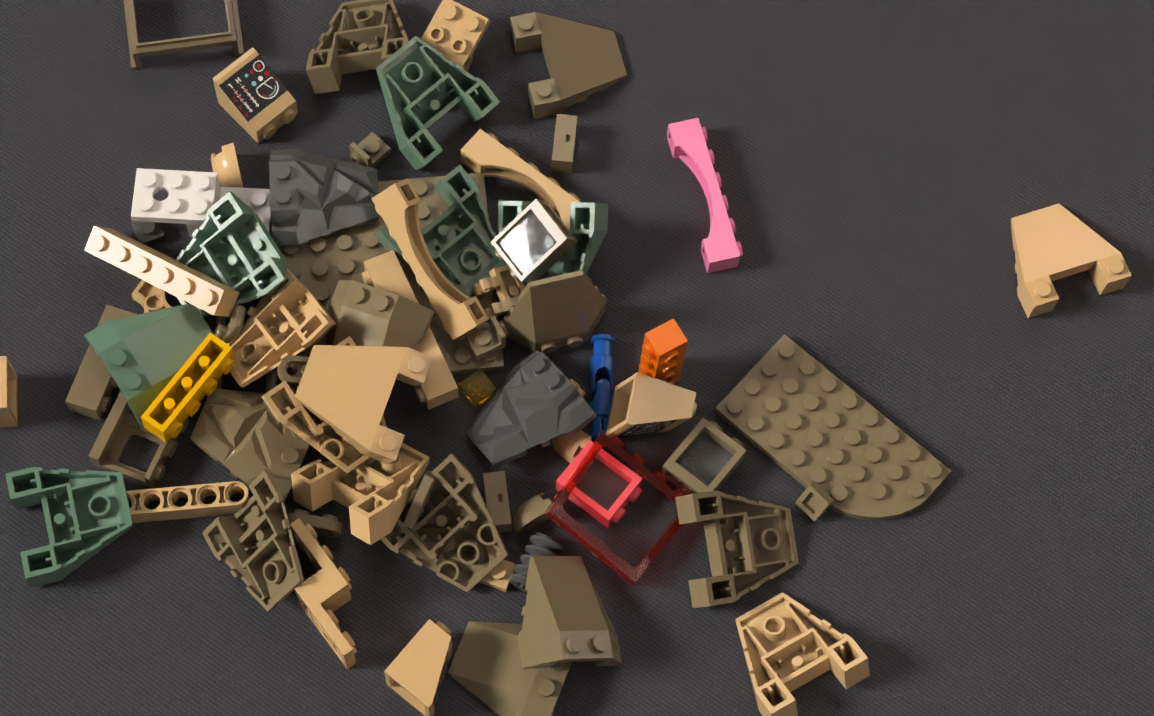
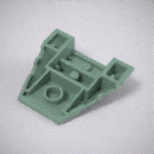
(235, 251)
(148, 350)

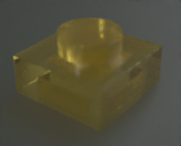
(477, 387)

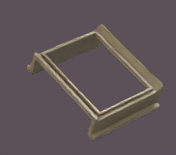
(138, 50)

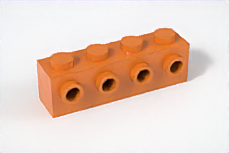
(663, 352)

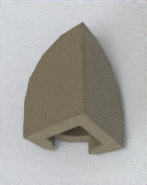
(530, 513)

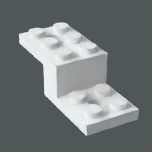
(189, 197)

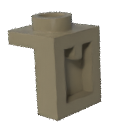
(369, 151)
(487, 338)

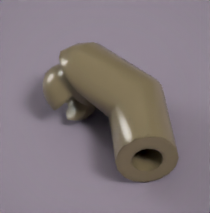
(235, 325)

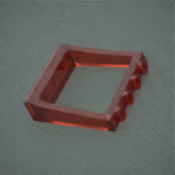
(582, 535)

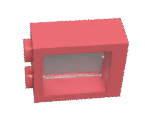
(603, 487)

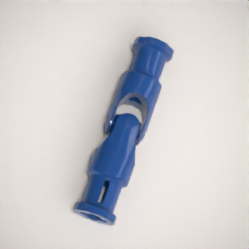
(602, 365)

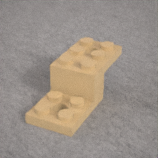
(324, 592)

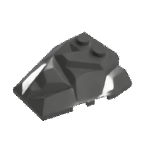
(317, 196)
(528, 410)

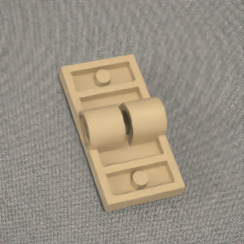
(456, 32)

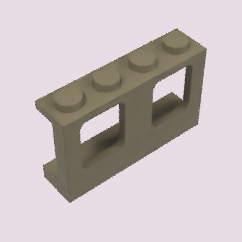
(114, 437)

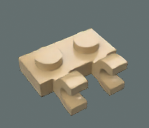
(506, 288)

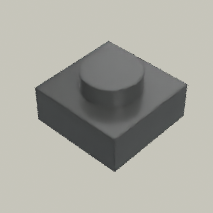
(148, 232)

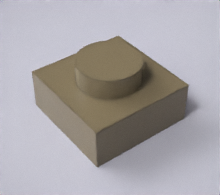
(814, 501)

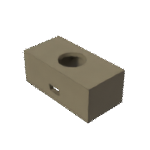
(564, 143)
(497, 500)

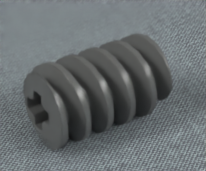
(539, 546)

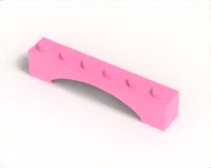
(688, 143)

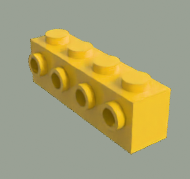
(188, 388)

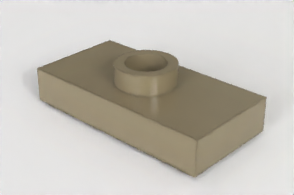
(418, 500)

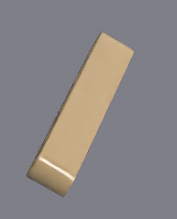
(194, 507)

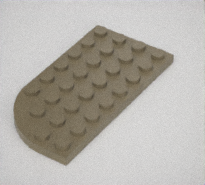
(830, 436)

